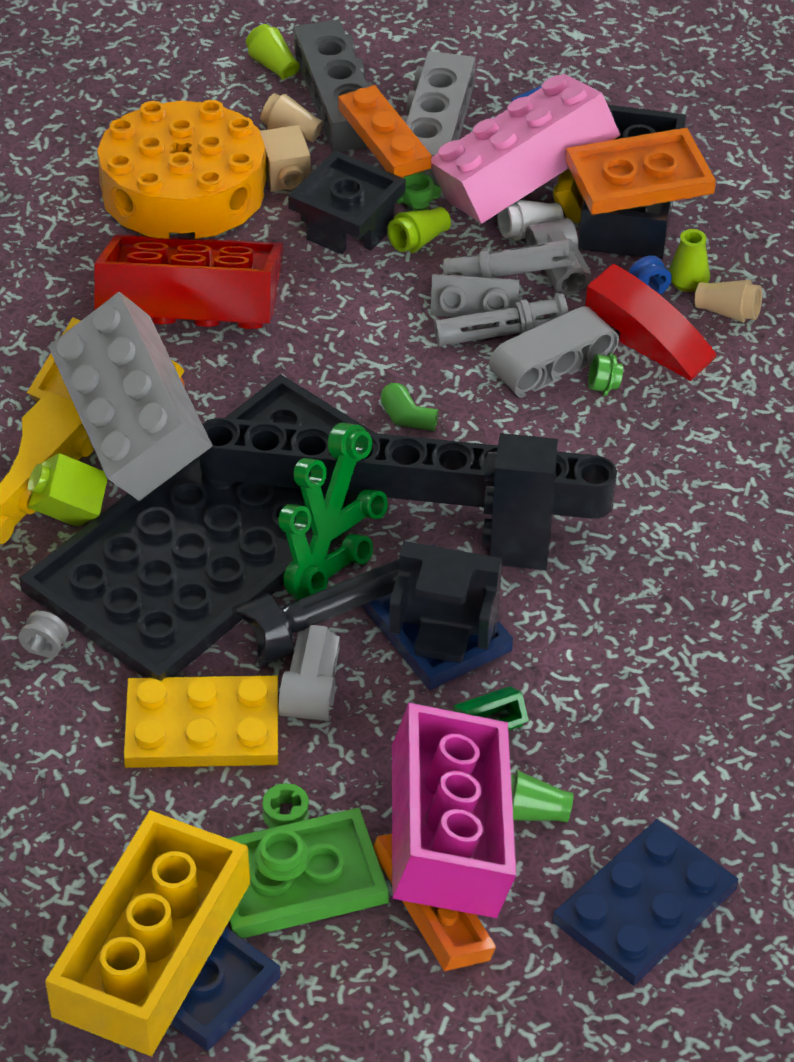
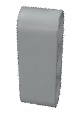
(552, 350)

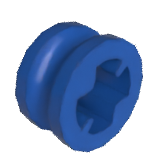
(654, 268)

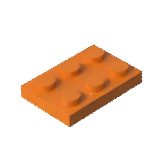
(640, 171)

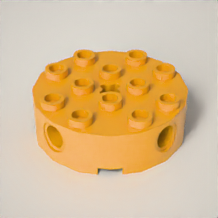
(182, 169)

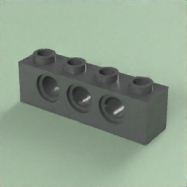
(330, 71)

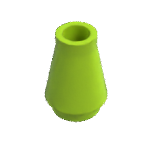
(269, 48)
(416, 228)
(690, 261)

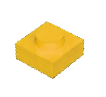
(568, 196)

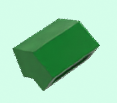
(497, 701)

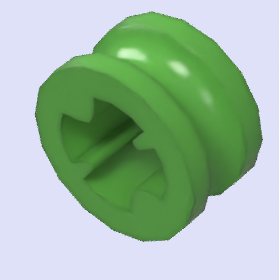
(285, 794)

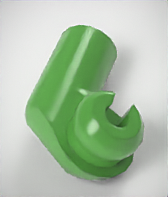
(403, 410)

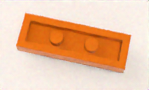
(384, 132)
(452, 935)

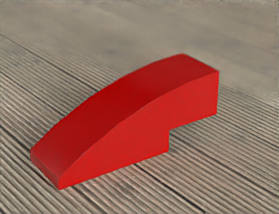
(648, 322)

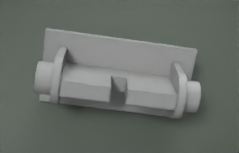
(470, 295)

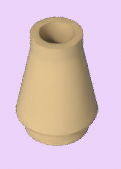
(285, 112)
(731, 299)

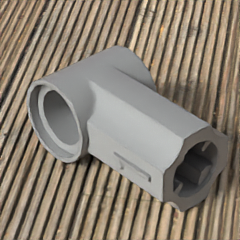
(564, 279)
(311, 682)

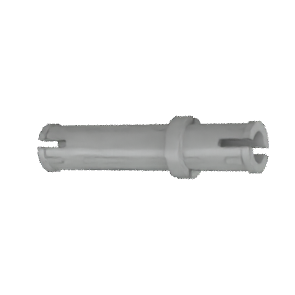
(512, 261)

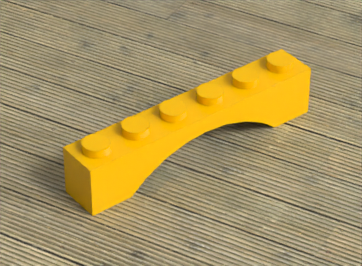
(47, 429)

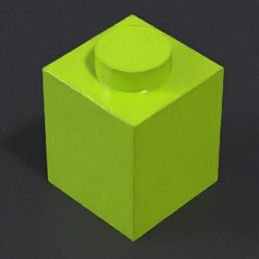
(67, 490)

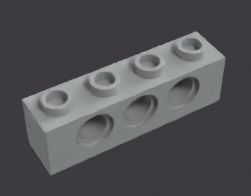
(440, 100)

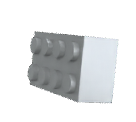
(129, 396)

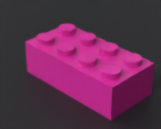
(452, 811)

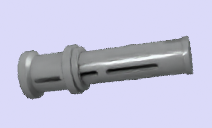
(449, 330)

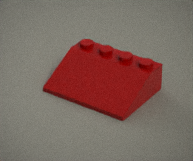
(192, 278)

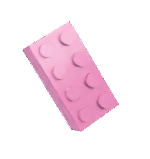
(521, 146)

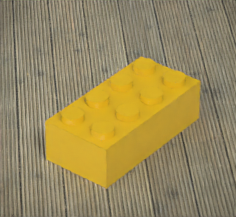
(149, 933)

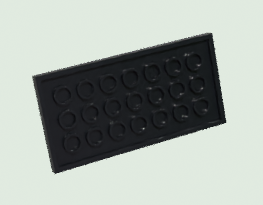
(165, 571)

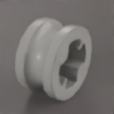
(43, 634)

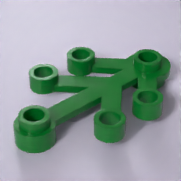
(310, 565)

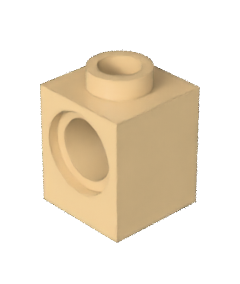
(286, 157)

